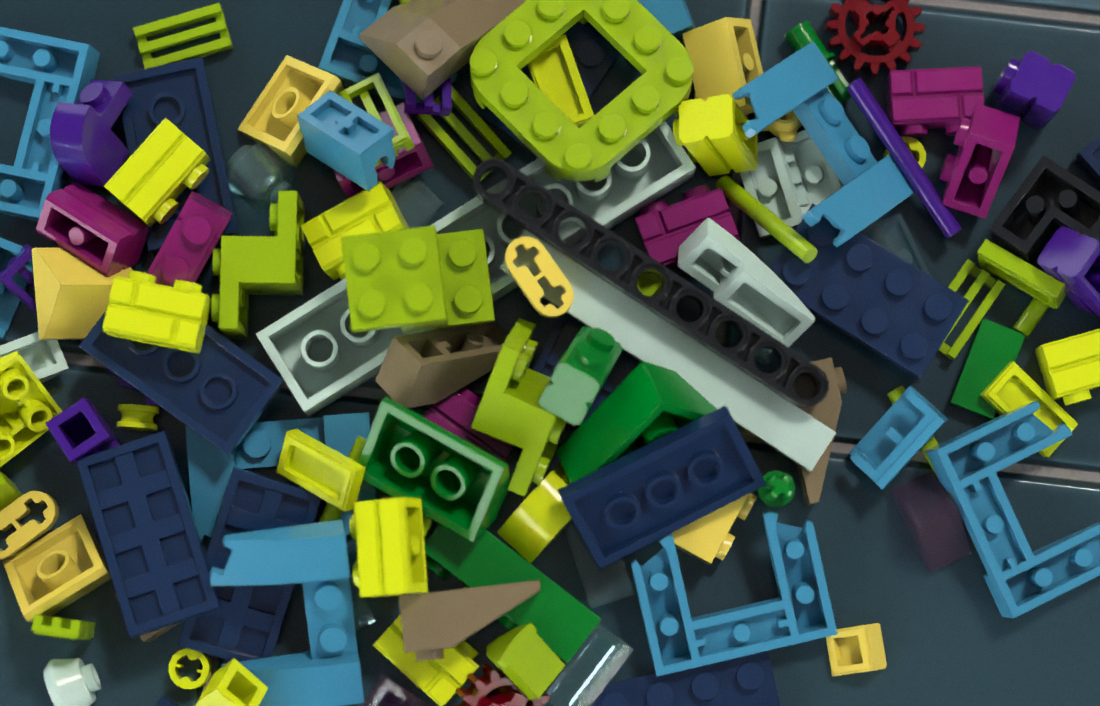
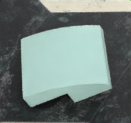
(790, 178)

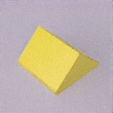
(286, 95)
(68, 294)
(57, 569)

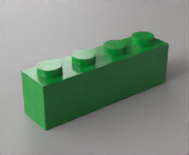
(487, 562)

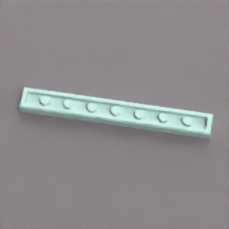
(664, 345)

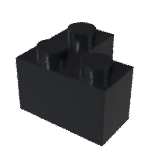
(1042, 205)

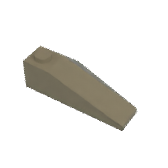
(433, 38)

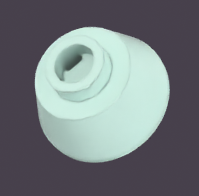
(71, 682)

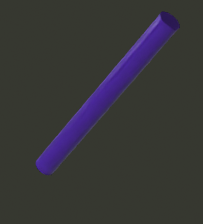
(903, 158)

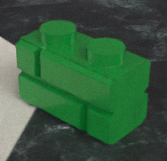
(581, 374)

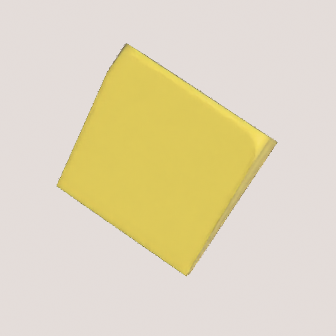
(856, 650)

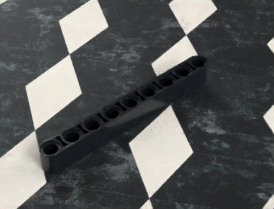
(637, 262)

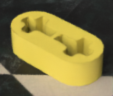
(548, 270)
(33, 529)

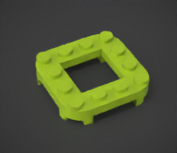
(615, 129)

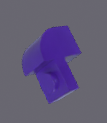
(83, 133)
(82, 431)

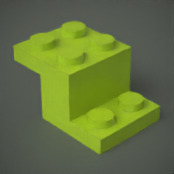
(259, 265)
(417, 279)
(513, 411)

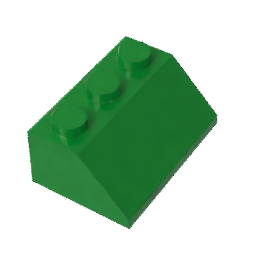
(636, 413)
(423, 461)

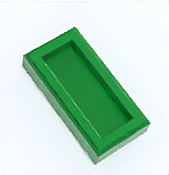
(988, 355)

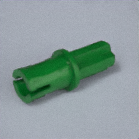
(803, 35)
(778, 490)

